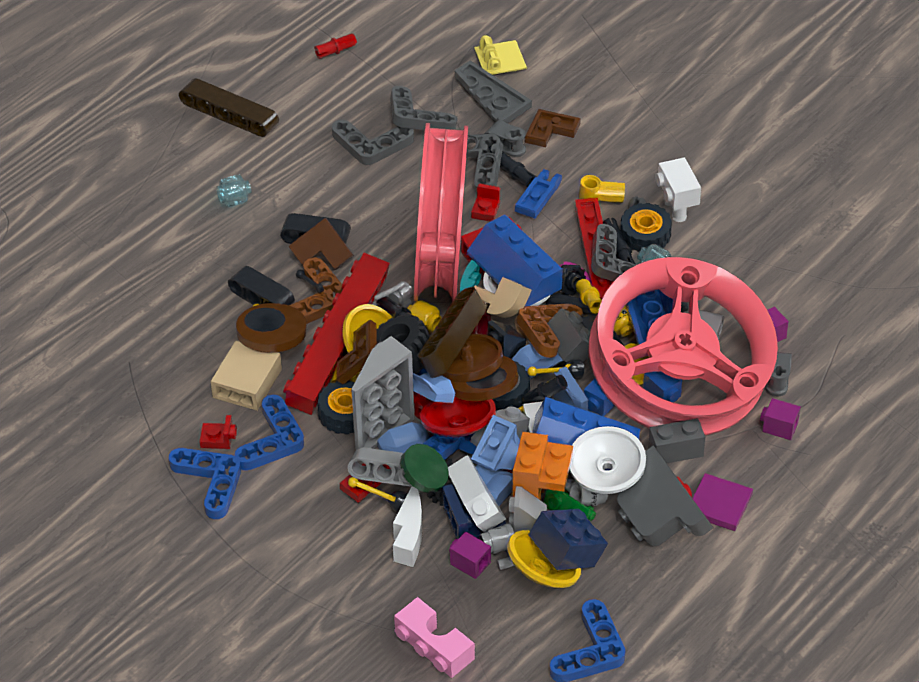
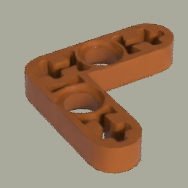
(324, 298)
(534, 324)

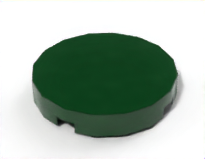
(424, 468)

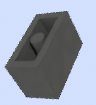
(571, 334)
(678, 440)

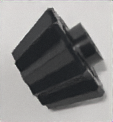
(570, 276)

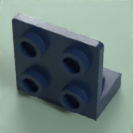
(458, 514)

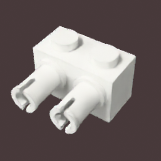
(678, 186)

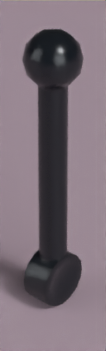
(301, 274)

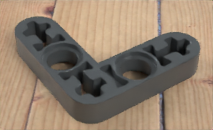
(407, 117)
(374, 152)
(483, 153)
(612, 266)

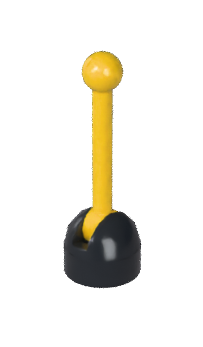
(574, 366)
(394, 499)

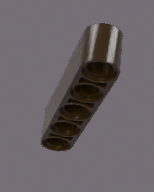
(229, 107)
(452, 332)

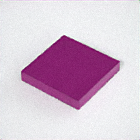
(722, 501)

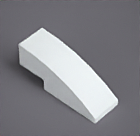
(408, 529)

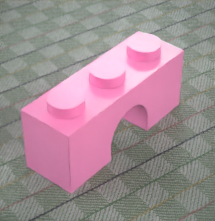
(447, 652)

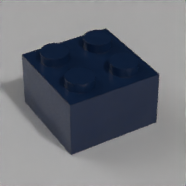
(568, 539)

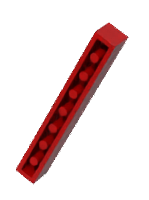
(328, 344)

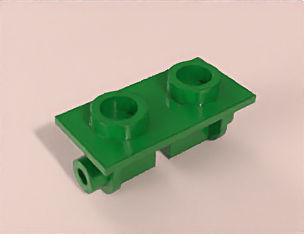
(562, 501)

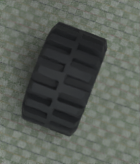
(409, 332)

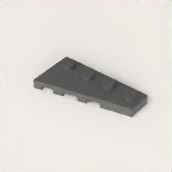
(491, 93)

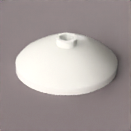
(606, 449)

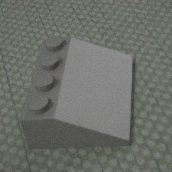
(383, 393)

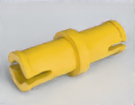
(589, 295)

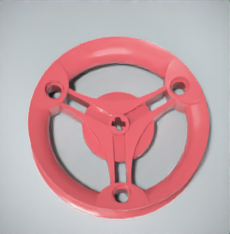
(440, 210)
(683, 344)

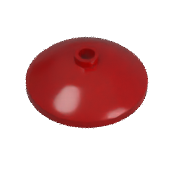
(457, 418)

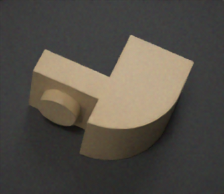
(507, 298)

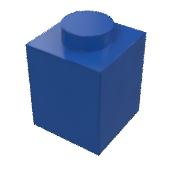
(663, 385)
(597, 400)

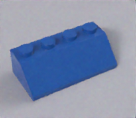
(510, 253)
(646, 310)
(566, 423)

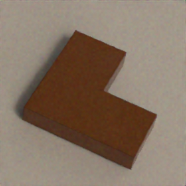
(548, 123)
(322, 239)
(363, 342)

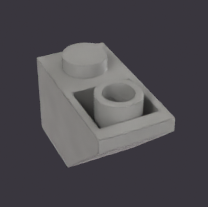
(525, 509)

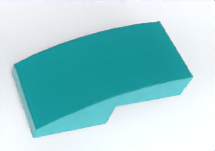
(471, 276)

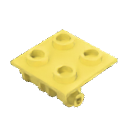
(500, 56)

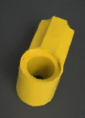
(605, 191)

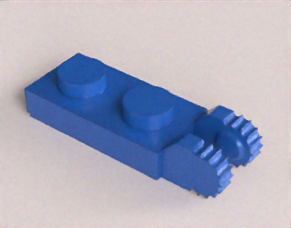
(537, 194)

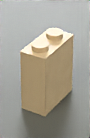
(246, 376)

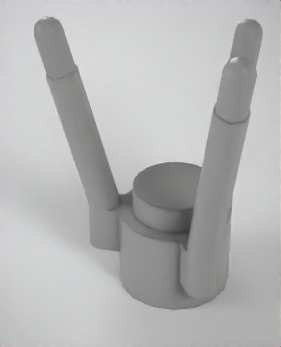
(399, 294)

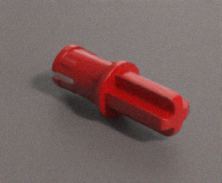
(335, 45)

